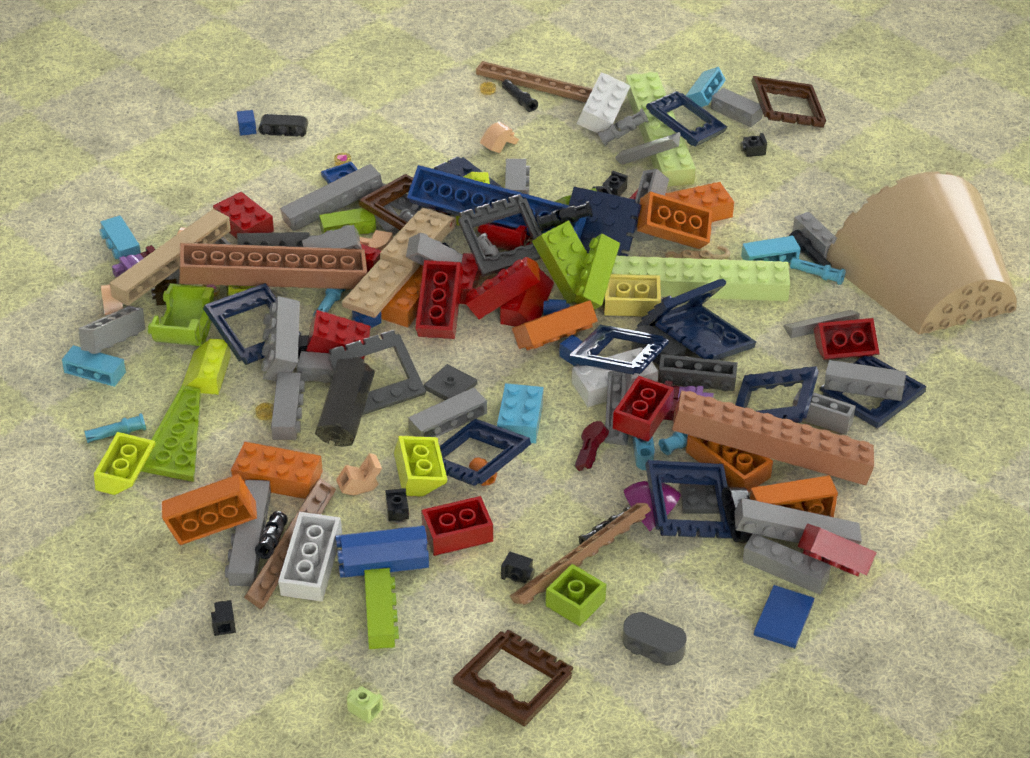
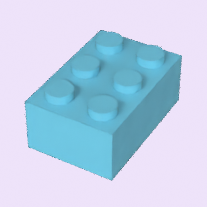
(521, 410)

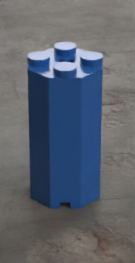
(389, 548)

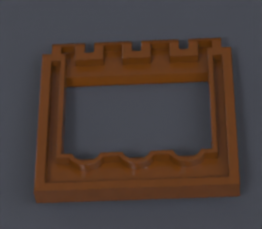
(791, 89)
(378, 199)
(504, 701)

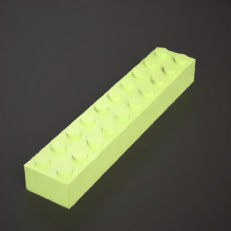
(673, 163)
(743, 278)

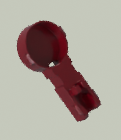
(596, 433)

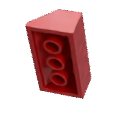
(503, 287)
(528, 304)

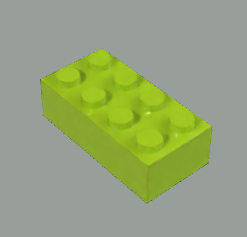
(563, 257)

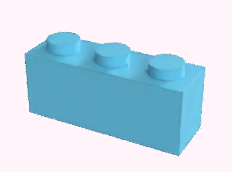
(706, 86)
(119, 237)
(775, 250)
(94, 367)

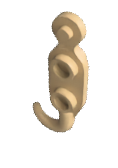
(700, 254)

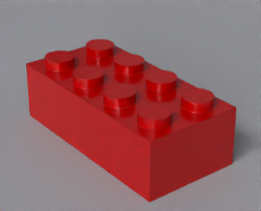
(439, 299)

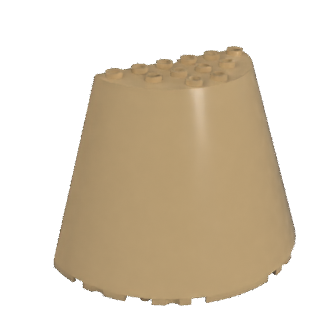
(926, 253)

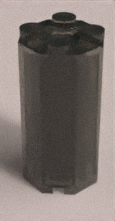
(345, 402)

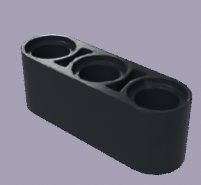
(283, 125)
(730, 498)

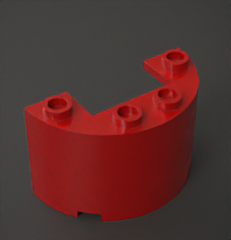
(504, 237)

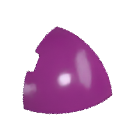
(640, 493)

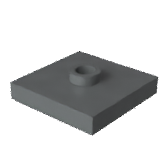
(449, 382)

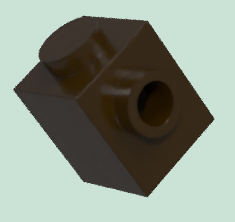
(158, 291)

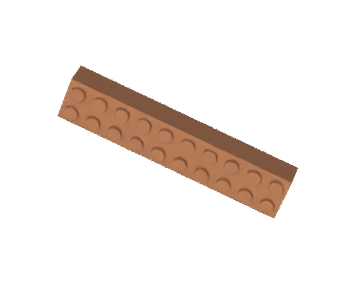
(271, 265)
(773, 437)

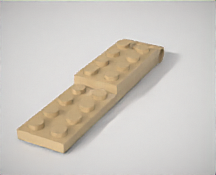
(394, 268)

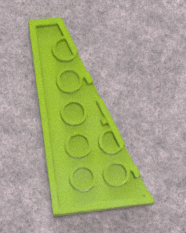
(177, 438)

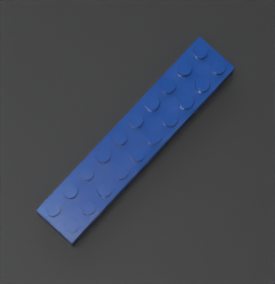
(457, 194)

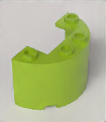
(184, 319)

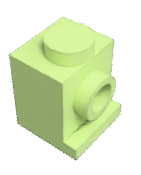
(364, 703)

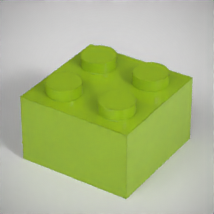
(575, 595)

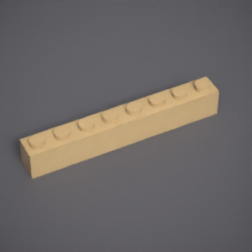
(165, 259)

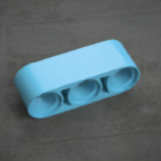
(643, 451)

